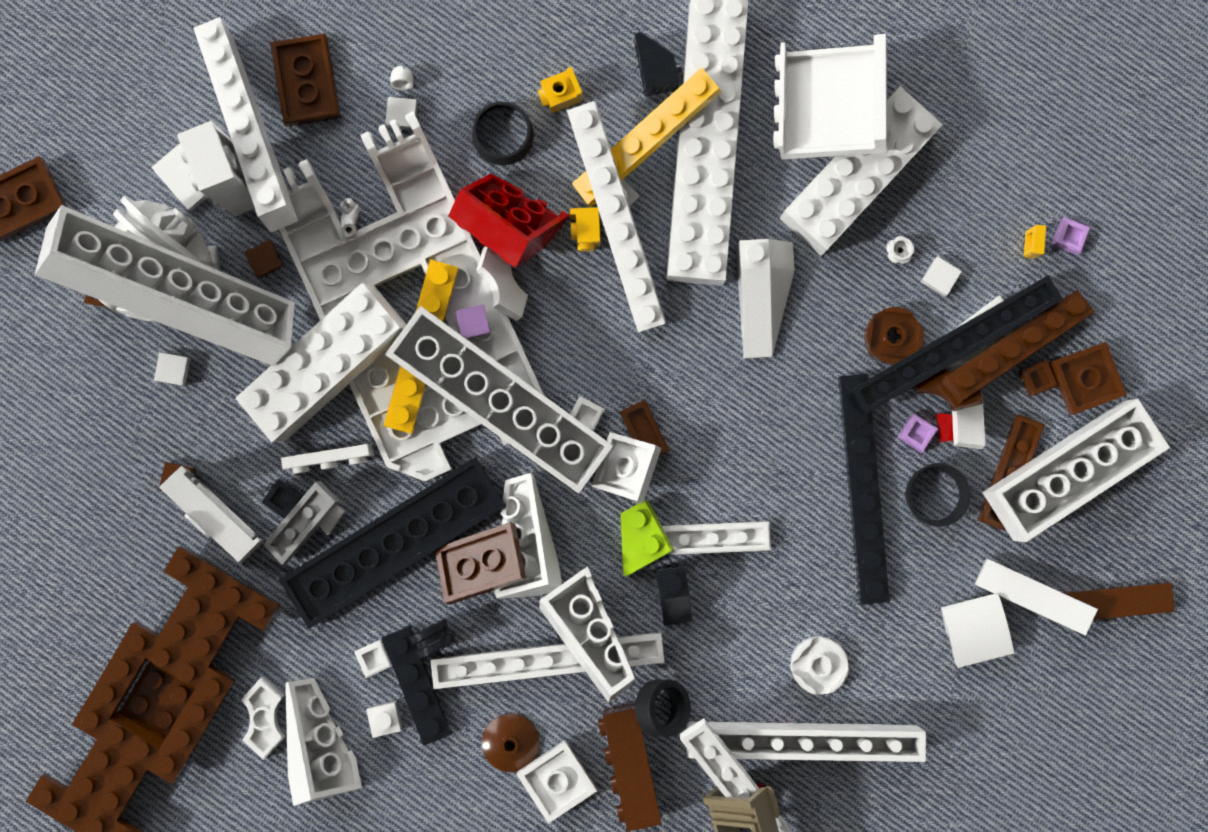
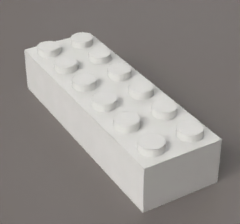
(855, 180)
(322, 363)
(1075, 470)

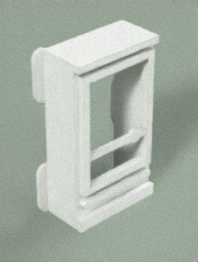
(211, 514)

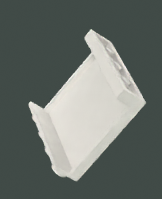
(832, 101)

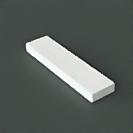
(719, 537)
(1036, 596)

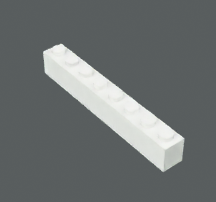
(245, 125)
(821, 741)

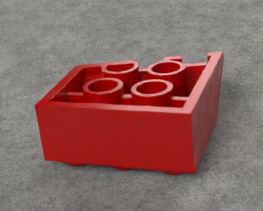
(505, 219)

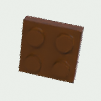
(1087, 378)

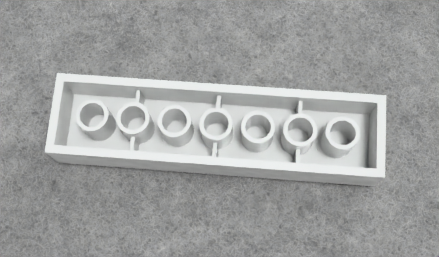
(164, 286)
(498, 399)

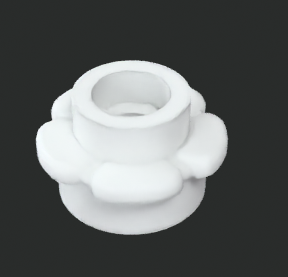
(900, 242)

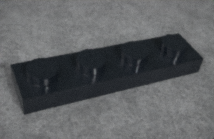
(416, 686)

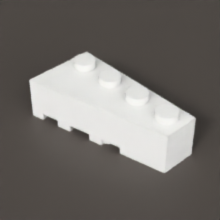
(587, 631)

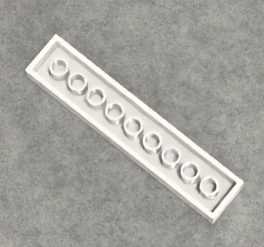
(708, 146)

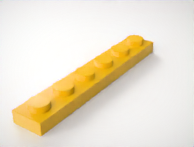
(656, 128)
(409, 389)

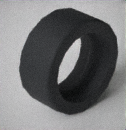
(679, 702)

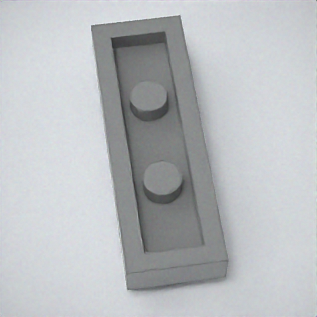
(301, 522)

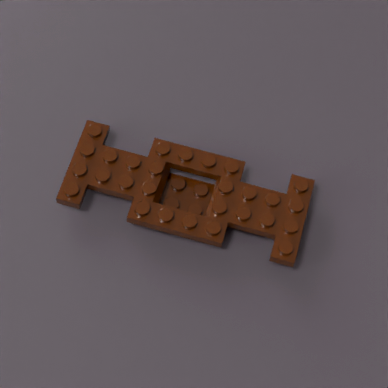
(167, 705)

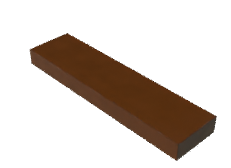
(1017, 451)
(1128, 600)

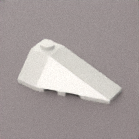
(534, 537)

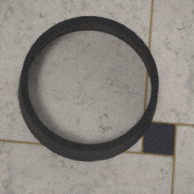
(507, 159)
(964, 495)

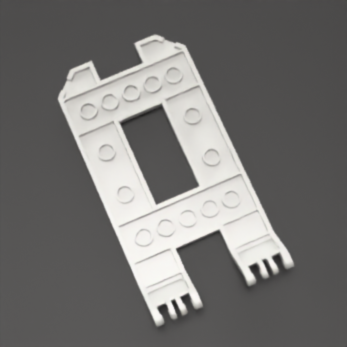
(382, 251)

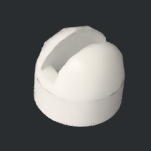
(401, 78)

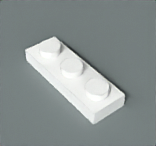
(328, 458)

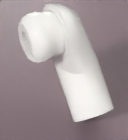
(349, 217)

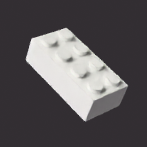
(215, 167)

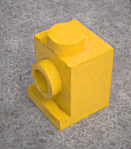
(569, 96)
(586, 228)

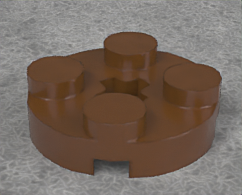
(882, 323)

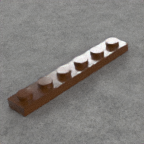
(1017, 346)

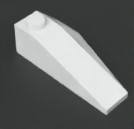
(764, 283)
(315, 751)

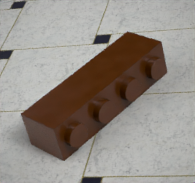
(631, 768)

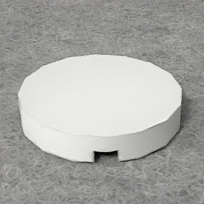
(819, 665)

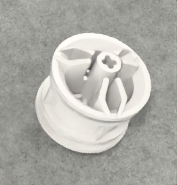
(164, 228)

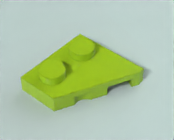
(642, 538)

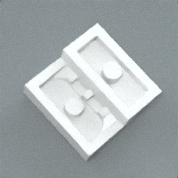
(977, 630)

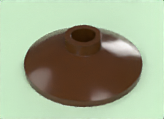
(514, 728)

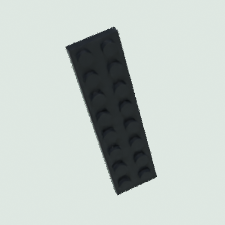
(392, 542)

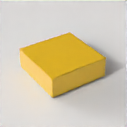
(1035, 241)

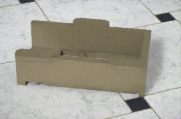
(753, 813)

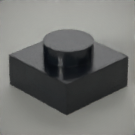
(282, 498)

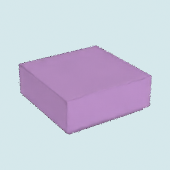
(1070, 236)
(473, 321)
(917, 433)

